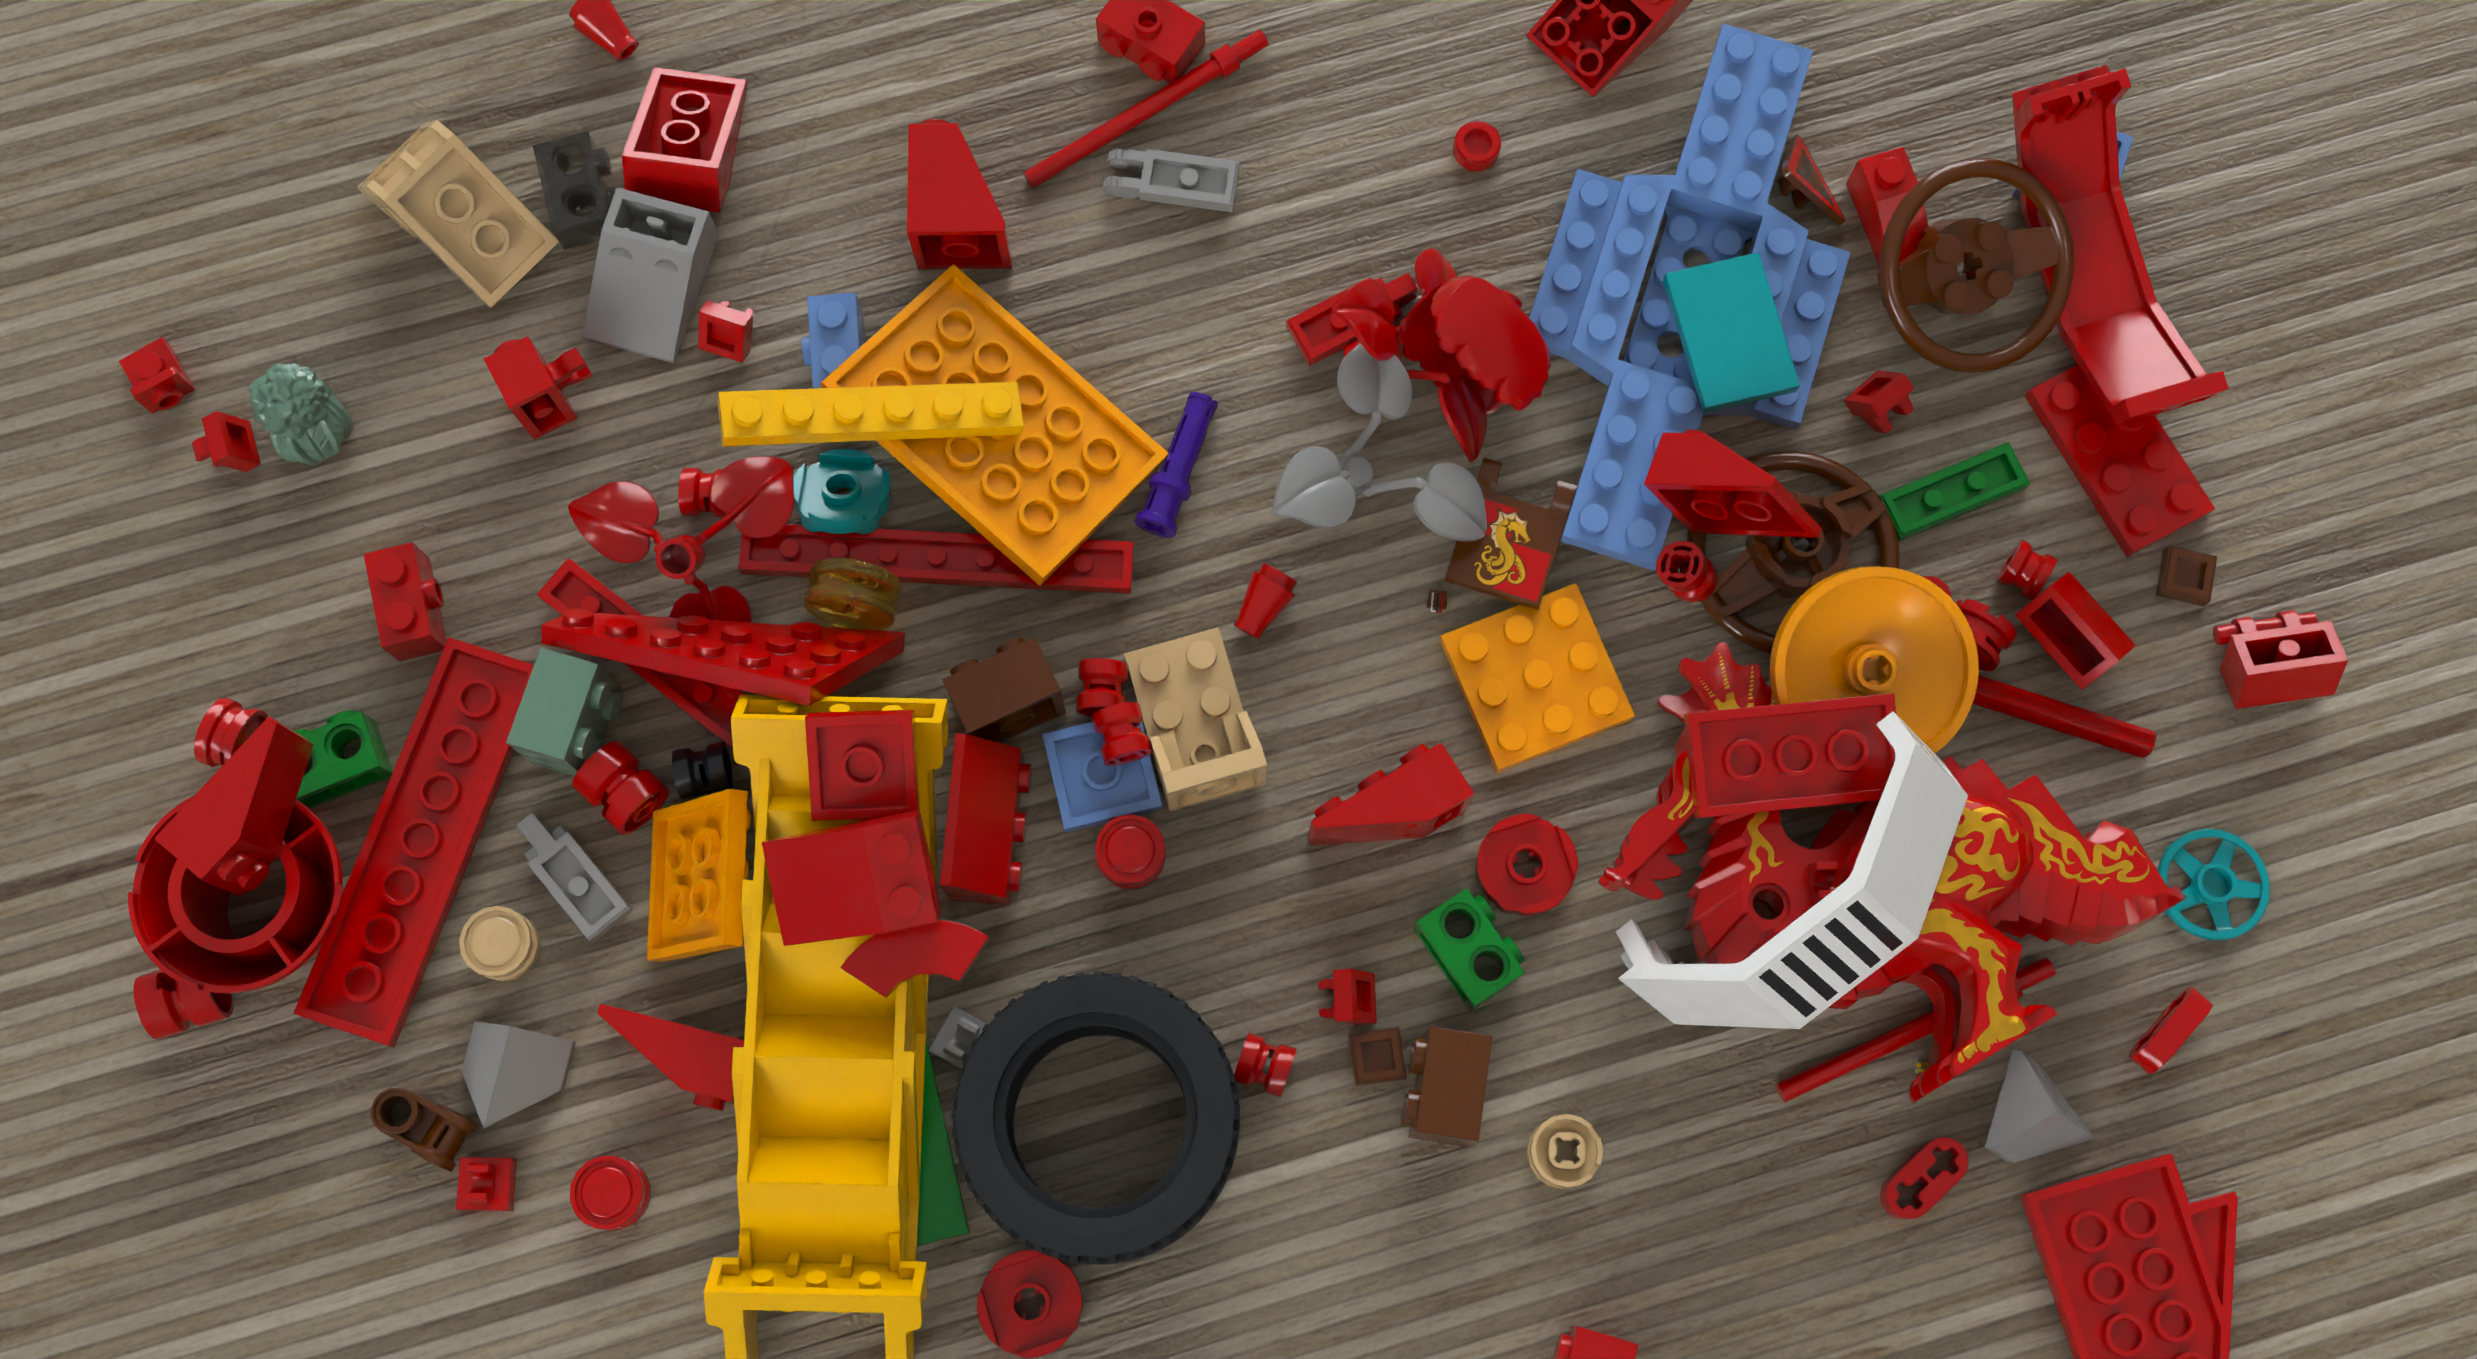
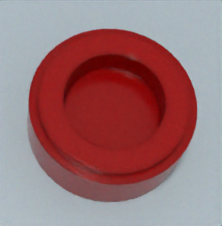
(1477, 146)

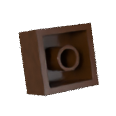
(1005, 692)
(1448, 1086)

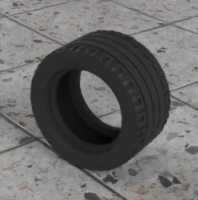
(1012, 1048)

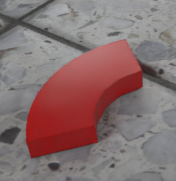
(903, 954)

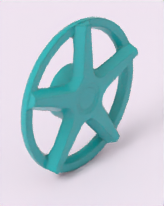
(2215, 884)

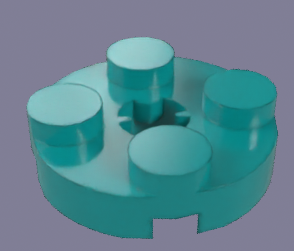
(848, 513)

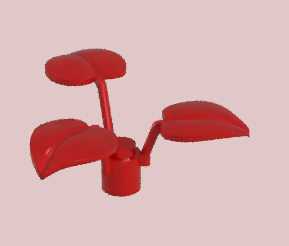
(1371, 317)
(621, 517)

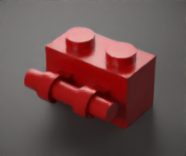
(2280, 658)

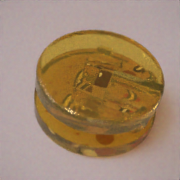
(852, 594)

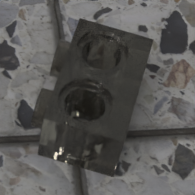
(569, 193)

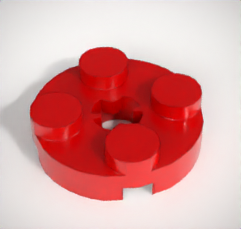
(1500, 852)
(1004, 1289)

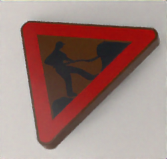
(1802, 173)

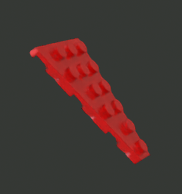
(767, 659)

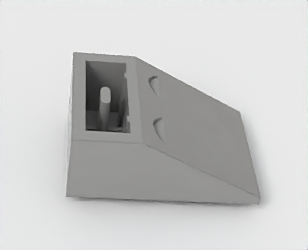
(648, 274)

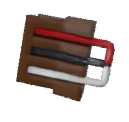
(1437, 600)

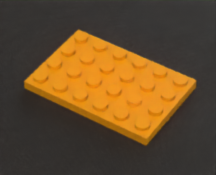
(1024, 492)

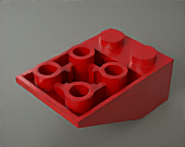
(1602, 37)
(1396, 806)

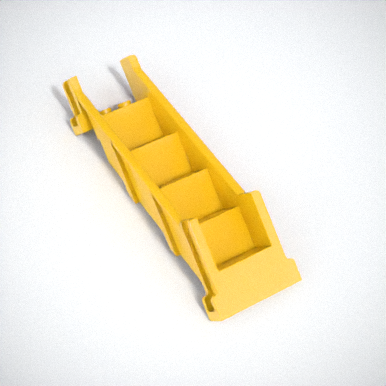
(823, 1077)

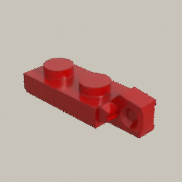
(1323, 333)

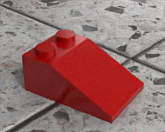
(685, 138)
(1721, 491)
(242, 812)
(852, 879)

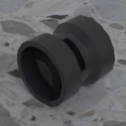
(702, 770)

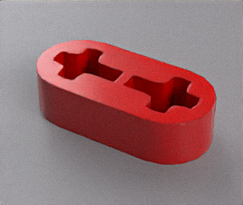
(2170, 1030)
(1932, 1187)

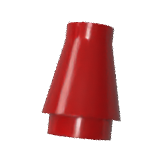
(603, 26)
(1264, 600)

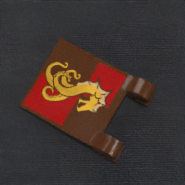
(1518, 543)

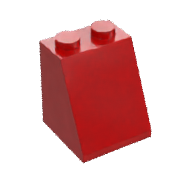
(950, 204)

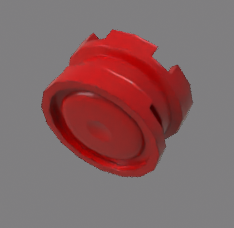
(1989, 632)
(224, 731)
(1130, 851)
(610, 1193)

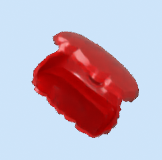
(1481, 334)

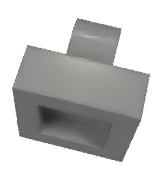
(956, 1037)

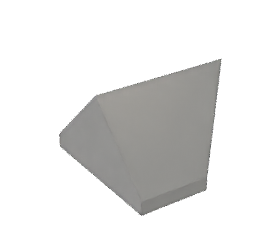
(513, 1069)
(2032, 1114)

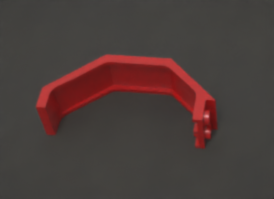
(2111, 312)

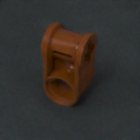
(432, 1129)

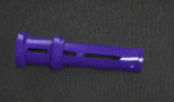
(1172, 483)

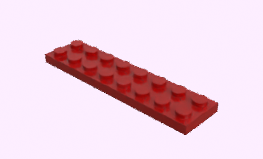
(417, 846)

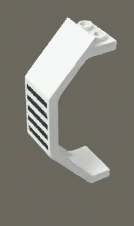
(1840, 936)

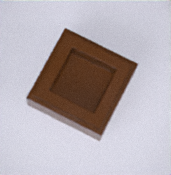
(2186, 576)
(1377, 1056)

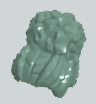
(300, 413)

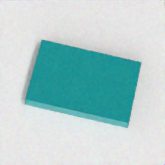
(1731, 332)

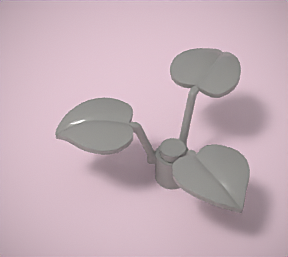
(1324, 491)

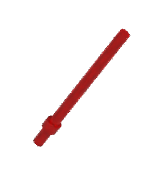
(1221, 63)
(1891, 1041)

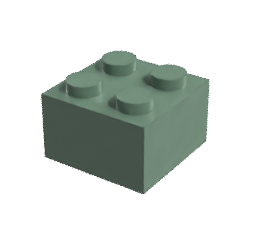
(564, 712)

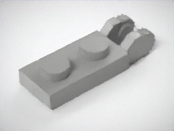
(1174, 178)

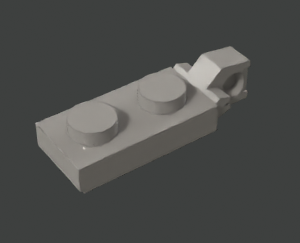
(573, 878)

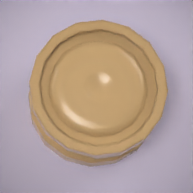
(499, 943)
(1564, 1151)

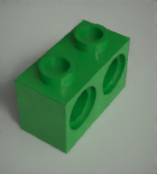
(332, 773)
(1457, 955)

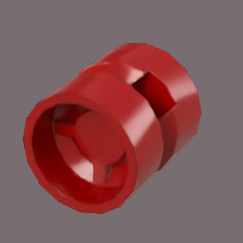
(614, 780)
(170, 1006)

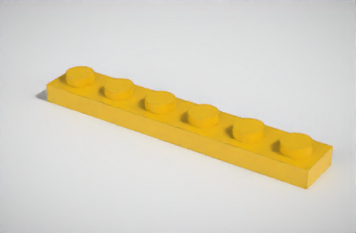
(869, 413)

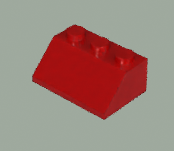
(984, 821)

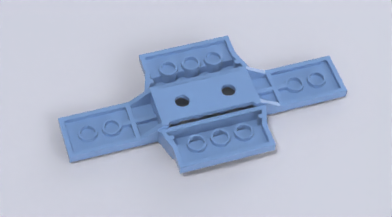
(1709, 207)

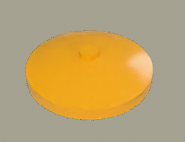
(1879, 636)

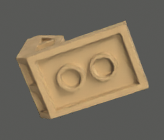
(459, 211)
(1195, 720)

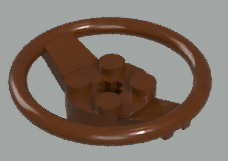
(1990, 262)
(1775, 566)

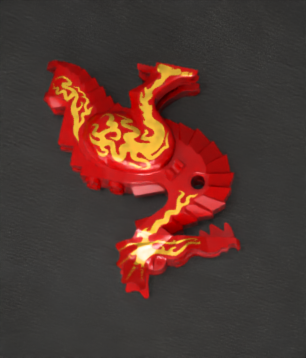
(2008, 870)

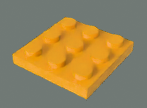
(1536, 678)
(698, 876)

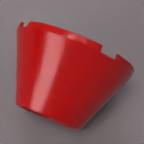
(186, 920)

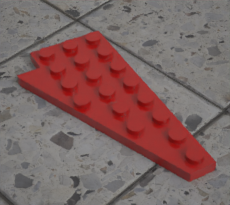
(2137, 1263)

